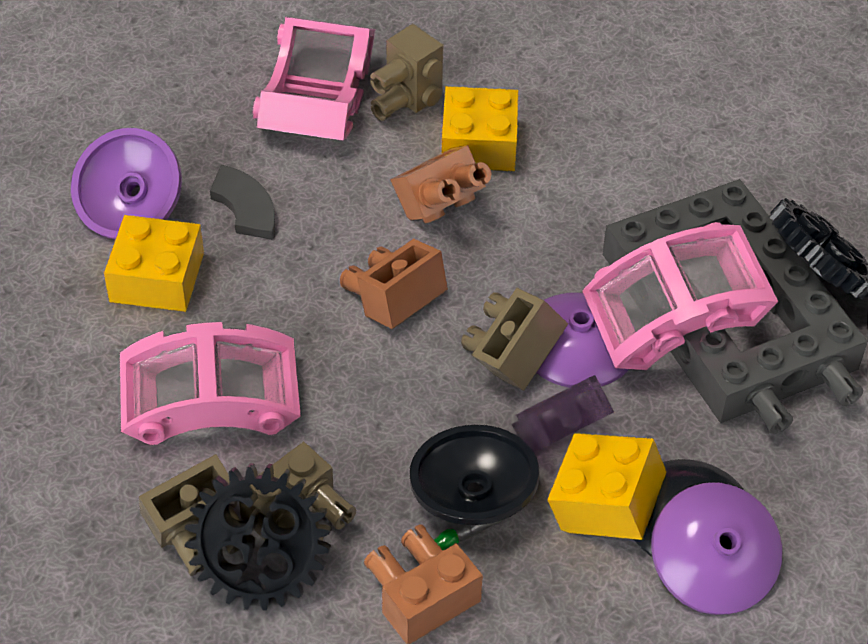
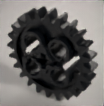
(822, 247)
(219, 528)

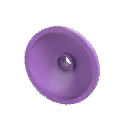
(111, 171)
(580, 347)
(695, 563)

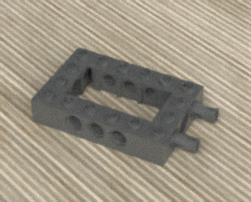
(822, 338)

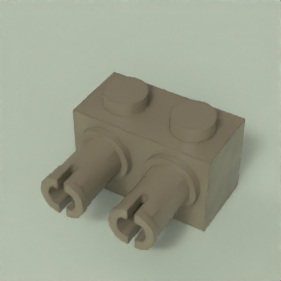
(411, 73)
(517, 339)
(305, 464)
(169, 504)

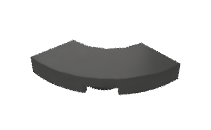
(247, 200)

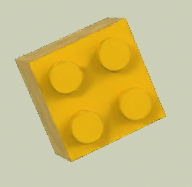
(484, 122)
(154, 263)
(607, 486)

